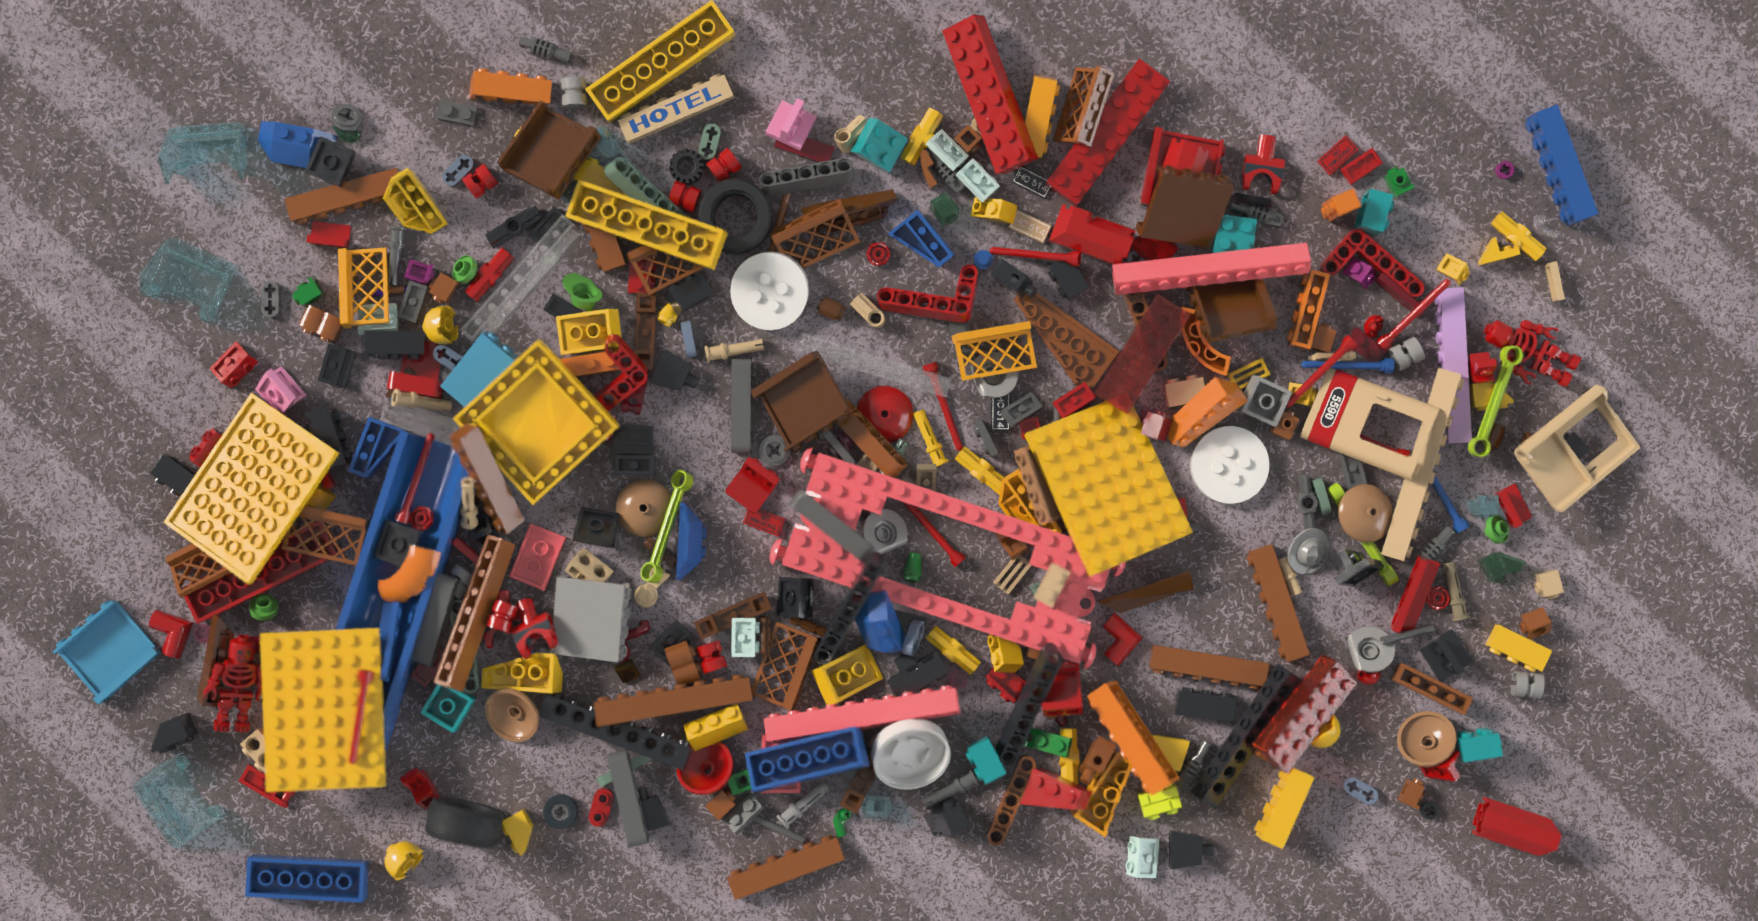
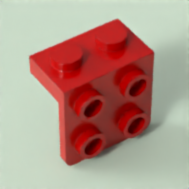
(752, 485)

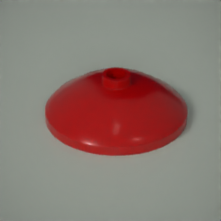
(897, 406)
(713, 757)

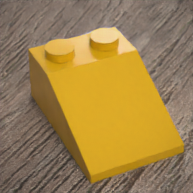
(587, 330)
(847, 675)

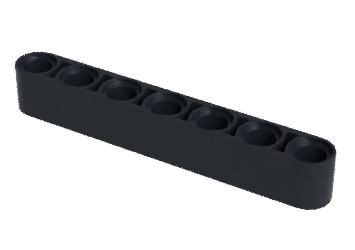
(852, 601)
(1015, 730)

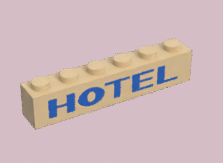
(675, 109)

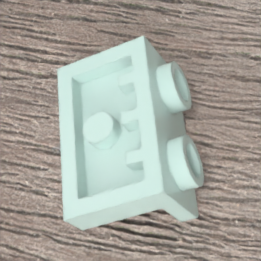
(947, 150)
(977, 180)
(379, 314)
(744, 637)
(1142, 857)

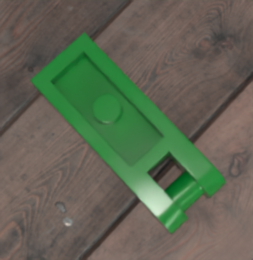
(1049, 742)

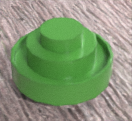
(465, 269)
(1497, 529)
(263, 607)

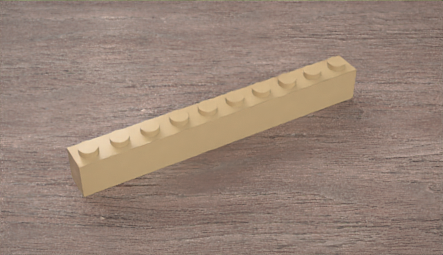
(1415, 491)

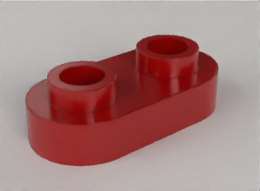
(601, 807)

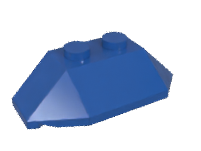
(290, 143)
(689, 541)
(880, 624)

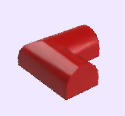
(177, 630)
(1125, 638)

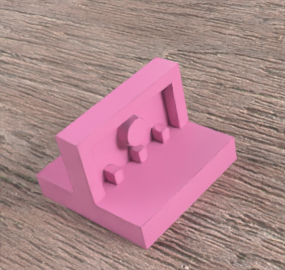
(791, 124)
(279, 390)

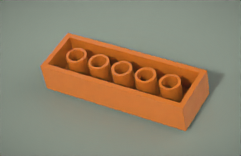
(1132, 737)

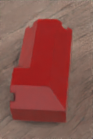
(1184, 155)
(1092, 236)
(1516, 827)

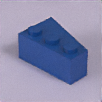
(923, 238)

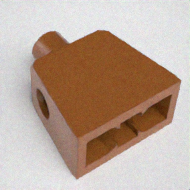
(1096, 759)

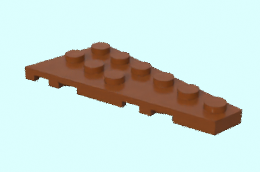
(1074, 346)

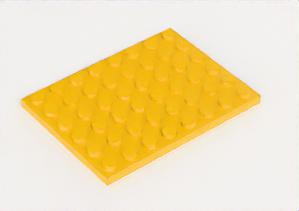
(1108, 485)
(251, 488)
(312, 708)

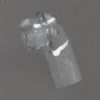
(1541, 228)

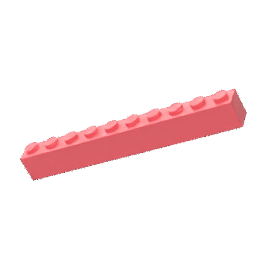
(1211, 268)
(866, 715)

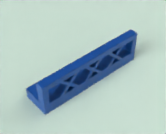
(389, 633)

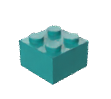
(879, 144)
(1374, 212)
(1234, 234)
(448, 707)
(1478, 745)
(986, 760)

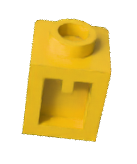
(1453, 268)
(1307, 398)

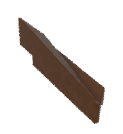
(859, 208)
(1149, 592)
(216, 651)

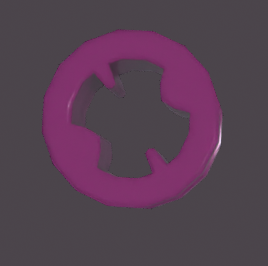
(1502, 175)

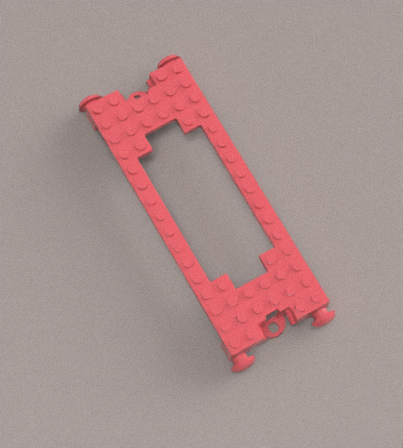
(850, 488)

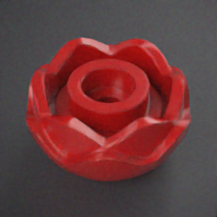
(878, 248)
(1373, 325)
(416, 516)
(1443, 600)
(1368, 678)

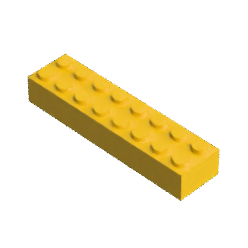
(660, 61)
(646, 224)

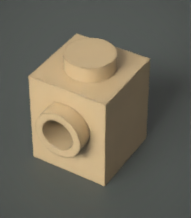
(1548, 584)

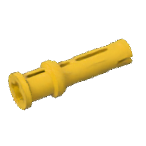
(933, 447)

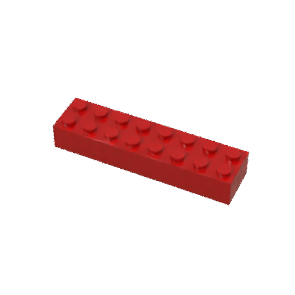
(990, 94)
(1117, 122)
(280, 568)

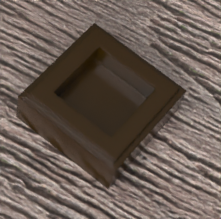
(627, 671)

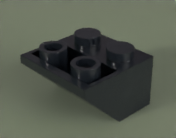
(174, 731)

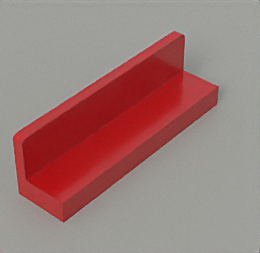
(1415, 594)

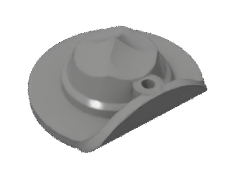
(995, 385)
(885, 531)
(1308, 551)
(1367, 650)

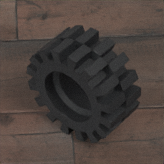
(682, 155)

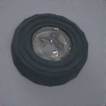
(555, 803)

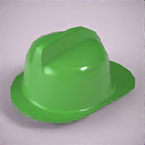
(582, 291)

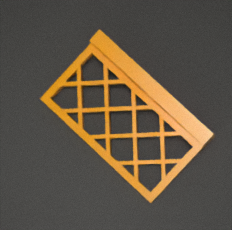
(347, 292)
(987, 335)

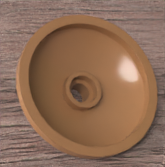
(628, 505)
(1356, 515)
(507, 720)
(1425, 728)

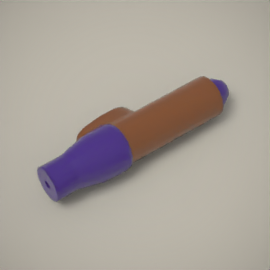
(391, 290)

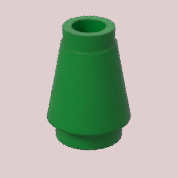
(913, 568)

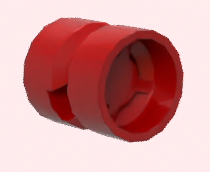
(724, 165)
(481, 174)
(684, 196)
(501, 616)
(711, 656)

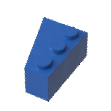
(374, 447)

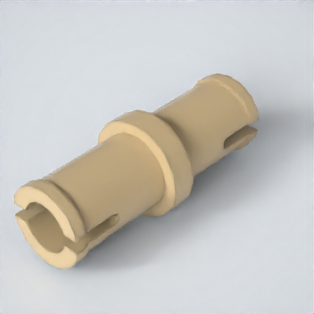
(1289, 577)

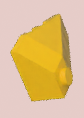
(536, 674)

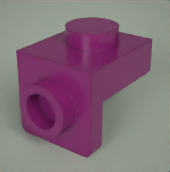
(419, 272)
(1360, 272)

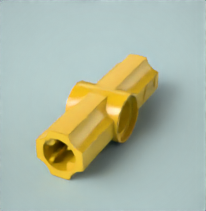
(920, 136)
(1518, 236)
(980, 469)
(953, 650)
(1070, 764)

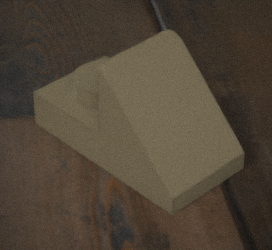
(926, 476)

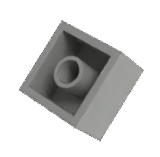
(1265, 400)

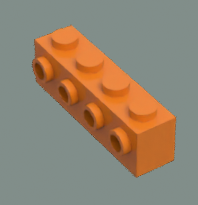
(1308, 310)

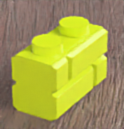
(1162, 802)

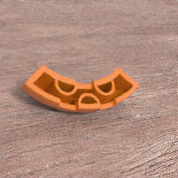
(1201, 350)
(410, 577)

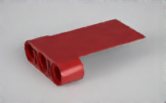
(427, 373)

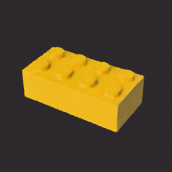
(1283, 807)

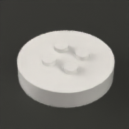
(769, 290)
(1229, 464)
(910, 754)

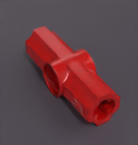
(489, 274)

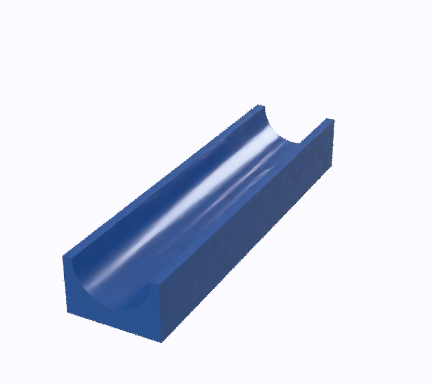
(440, 492)

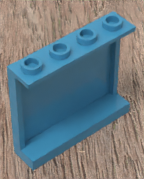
(478, 368)
(107, 650)

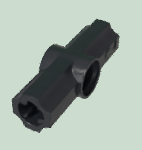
(525, 220)

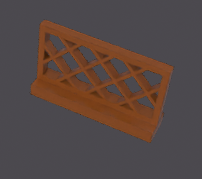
(1091, 106)
(812, 220)
(642, 253)
(334, 519)
(187, 558)
(798, 676)

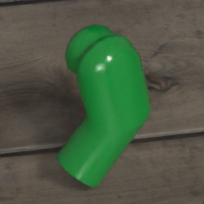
(839, 821)

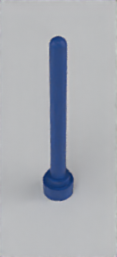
(1385, 365)
(1458, 522)

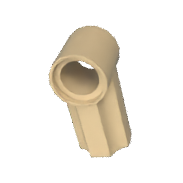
(850, 134)
(867, 310)

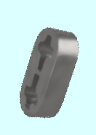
(265, 299)

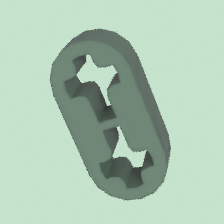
(705, 140)
(1321, 496)

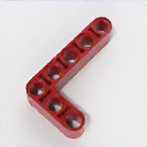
(1379, 253)
(934, 301)
(627, 376)

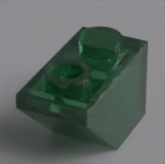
(1499, 564)

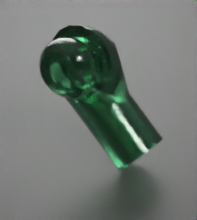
(349, 137)

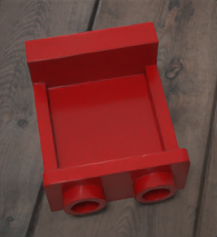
(1065, 692)

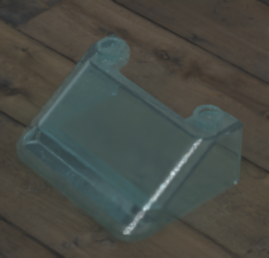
(188, 274)
(175, 801)

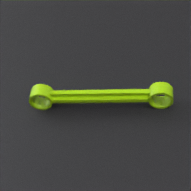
(1495, 401)
(666, 527)
(1387, 572)

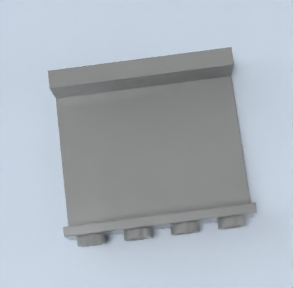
(591, 618)

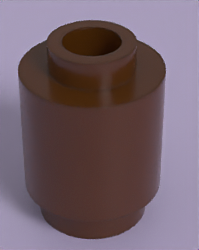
(830, 309)
(1496, 436)

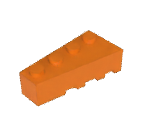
(510, 88)
(1205, 410)

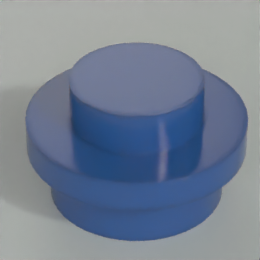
(983, 259)

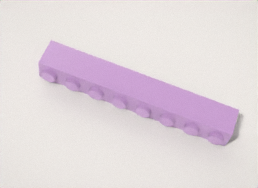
(1454, 357)

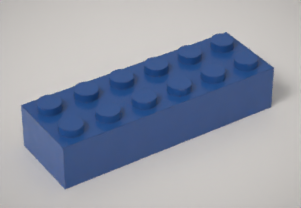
(1561, 165)
(806, 759)
(307, 878)

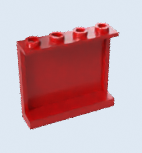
(1158, 150)

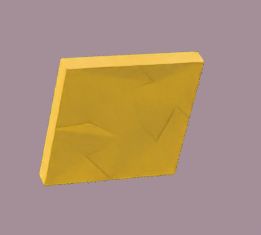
(538, 421)

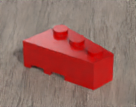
(1054, 791)

